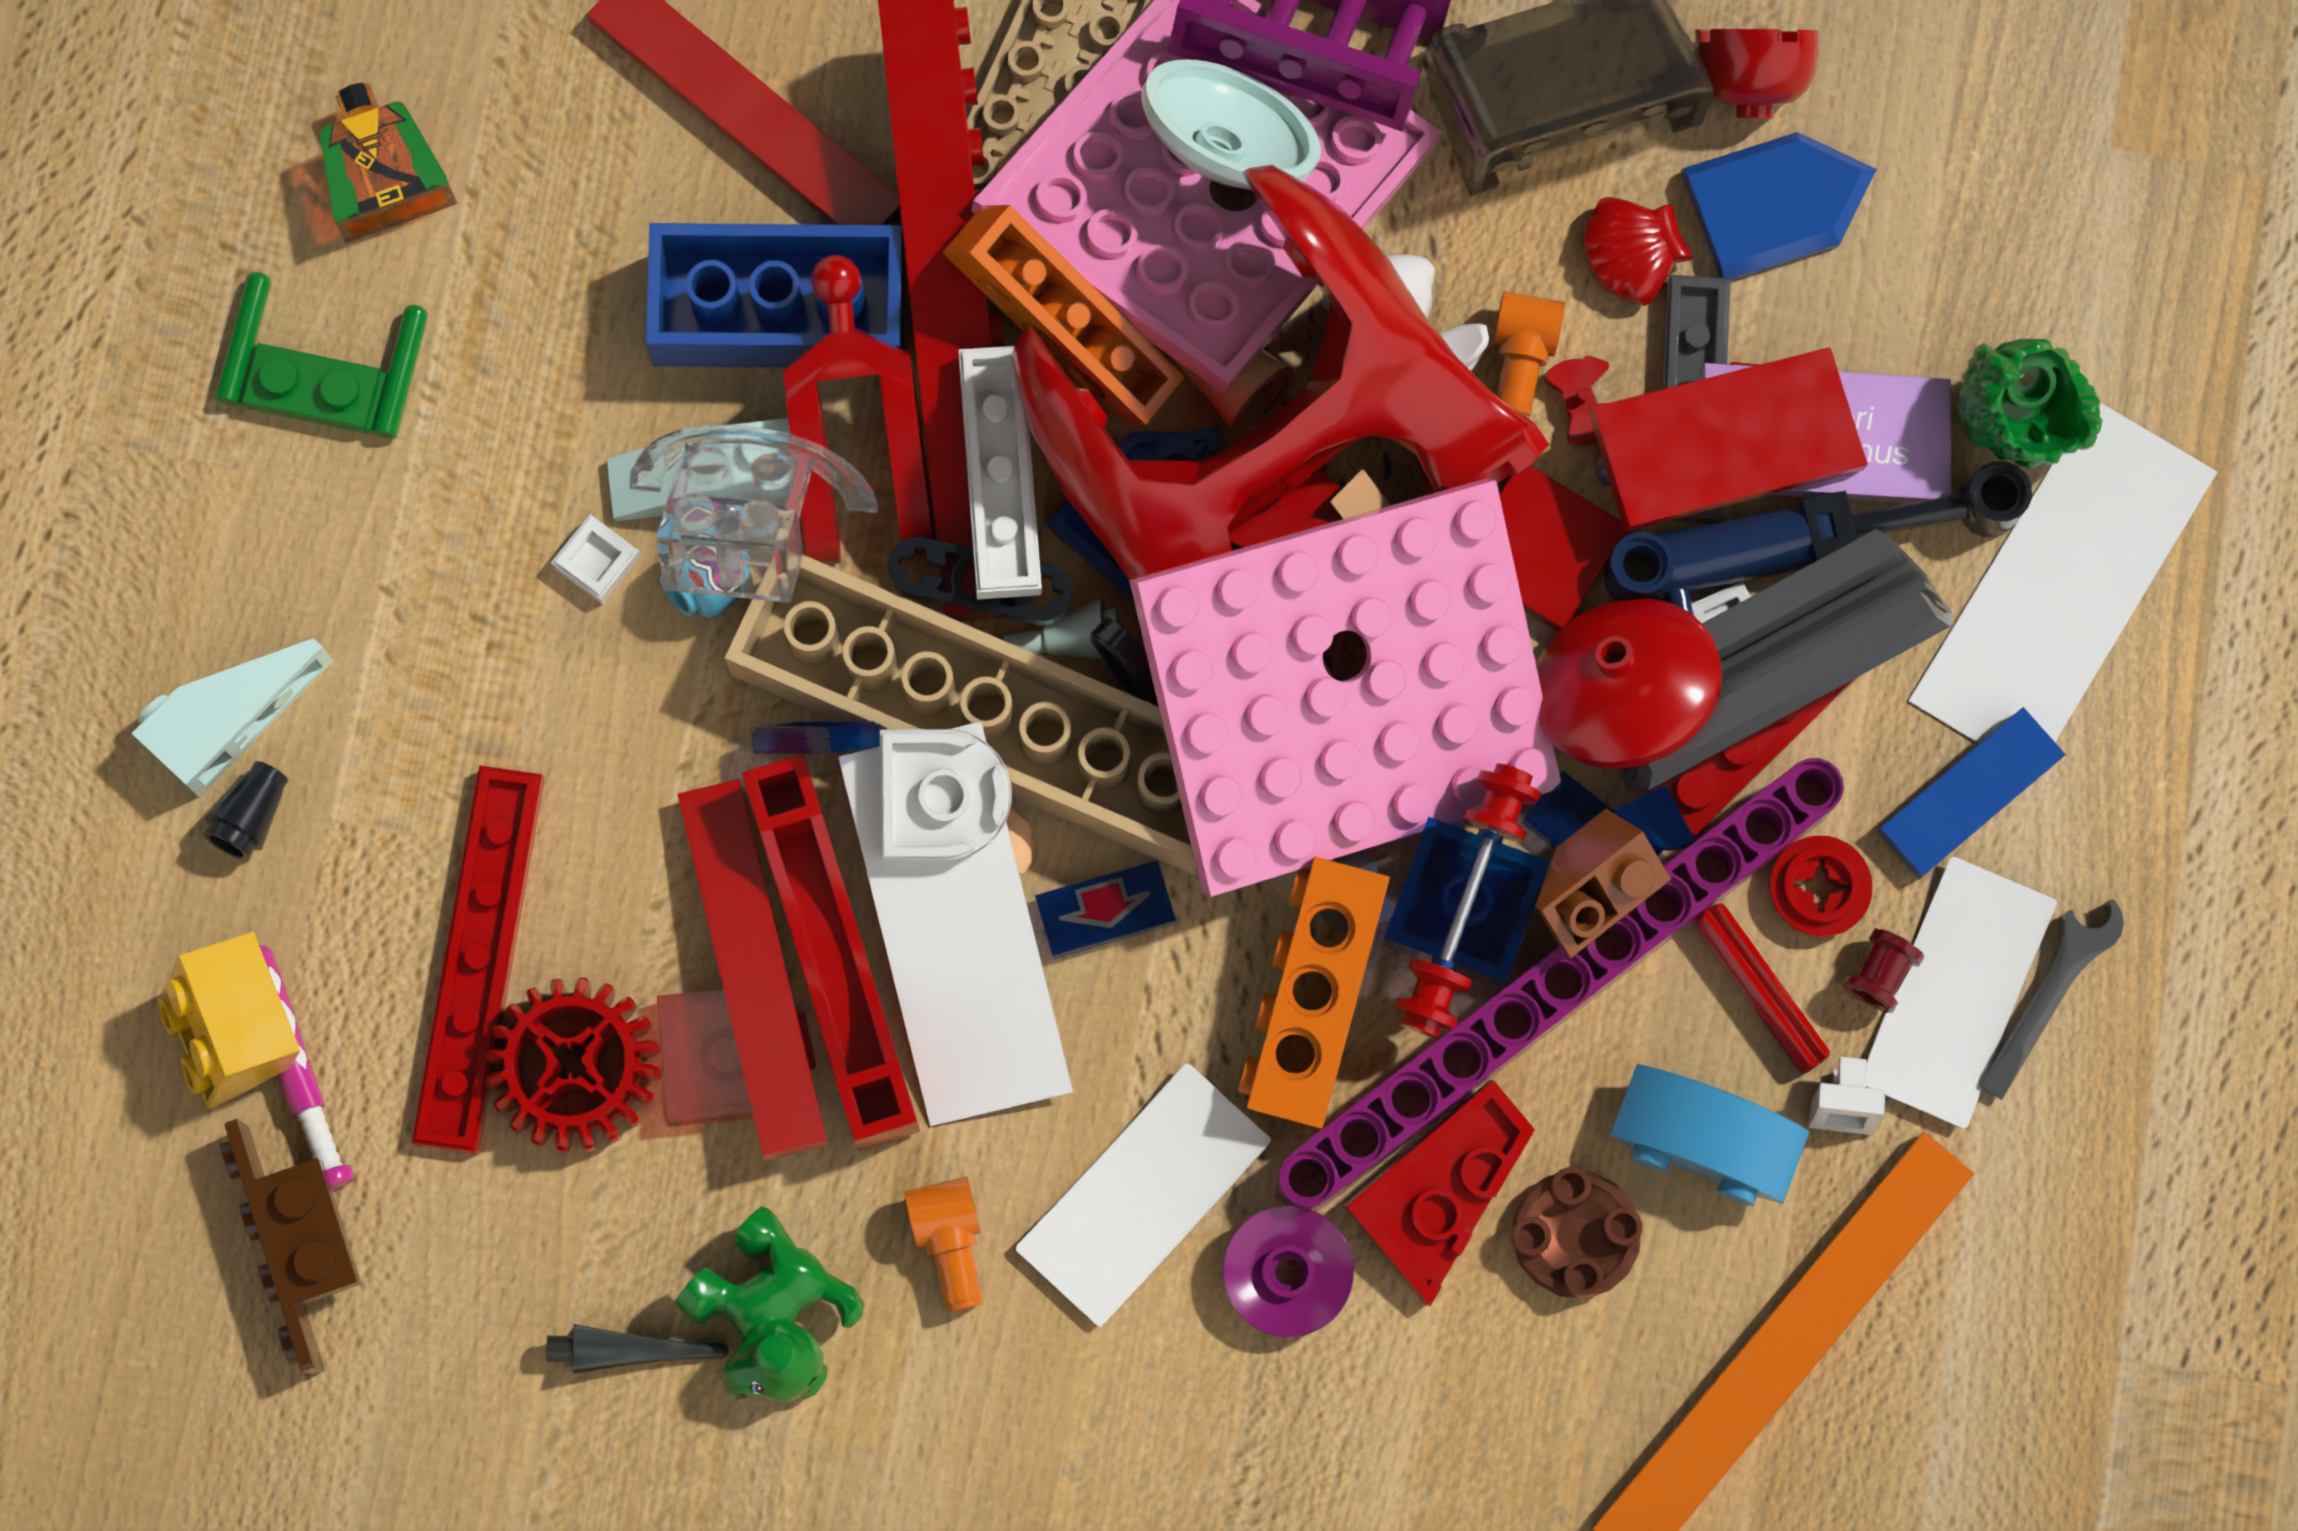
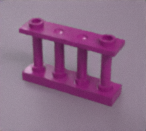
(1311, 65)

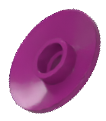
(1313, 1245)

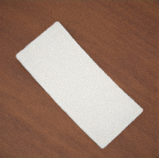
(1961, 996)
(1143, 1195)

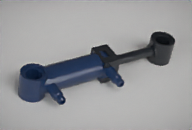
(1798, 537)

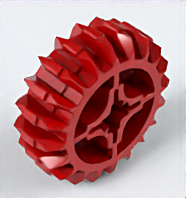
(551, 1085)

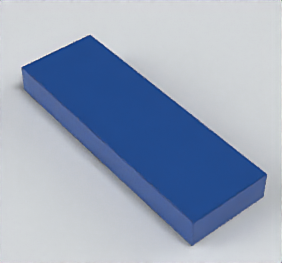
(1971, 793)

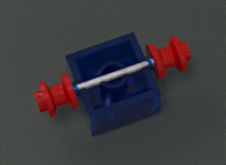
(1466, 902)

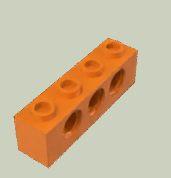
(1065, 311)
(1359, 899)

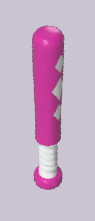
(305, 1096)

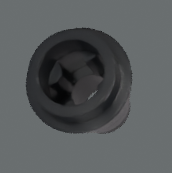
(246, 812)

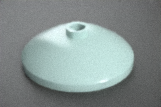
(1227, 122)

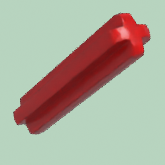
(1762, 988)

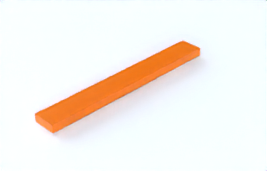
(1790, 1341)

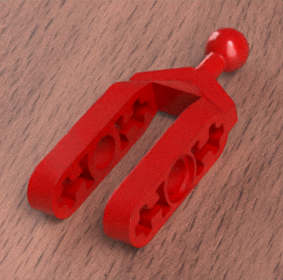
(848, 354)

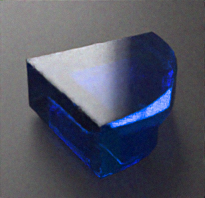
(1659, 820)

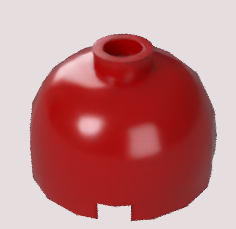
(1758, 66)

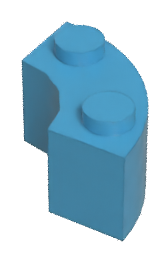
(1709, 1134)

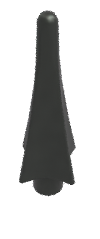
(602, 1349)

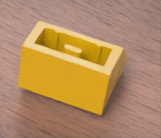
(227, 1019)

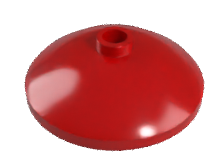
(1634, 707)

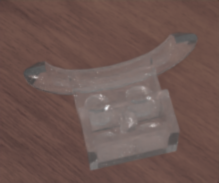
(738, 506)

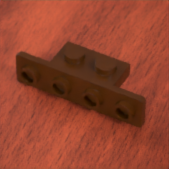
(299, 1235)

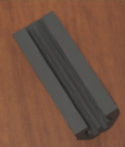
(1806, 642)

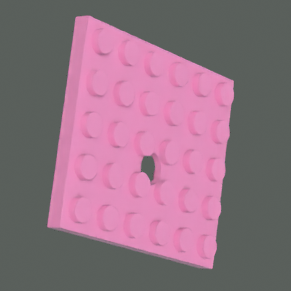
(1144, 224)
(1304, 765)

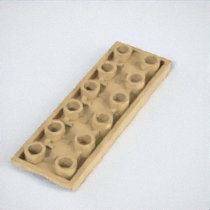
(1038, 66)

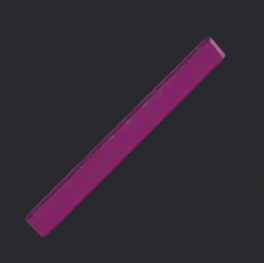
(1544, 1012)

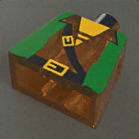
(379, 166)

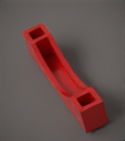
(831, 952)

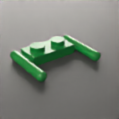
(314, 385)

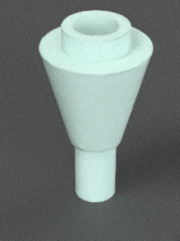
(1069, 635)

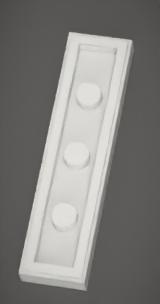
(999, 476)

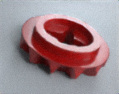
(1842, 867)

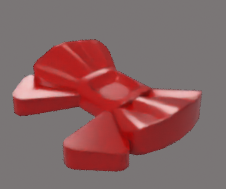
(1574, 382)

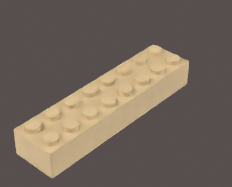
(893, 662)

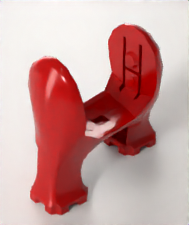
(1374, 376)

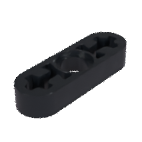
(930, 585)

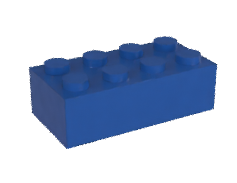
(748, 295)

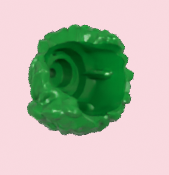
(2030, 416)

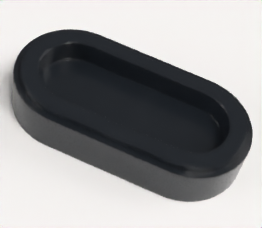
(1125, 659)

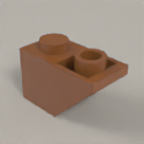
(1597, 880)

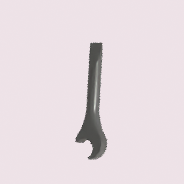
(2074, 952)

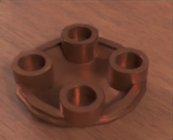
(1576, 1234)

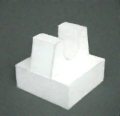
(1847, 1102)

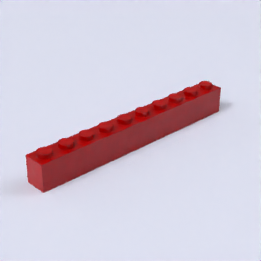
(936, 201)

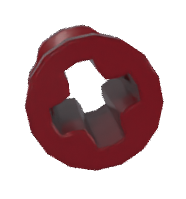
(1883, 970)

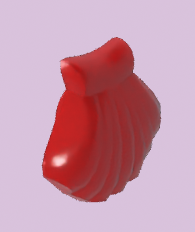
(1633, 248)

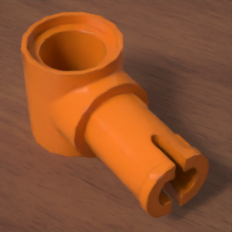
(1526, 336)
(946, 1227)

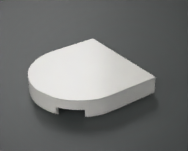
(939, 794)

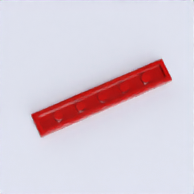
(747, 111)
(478, 959)
(752, 970)

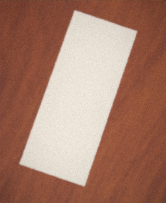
(2064, 582)
(961, 966)

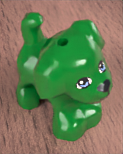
(775, 1353)

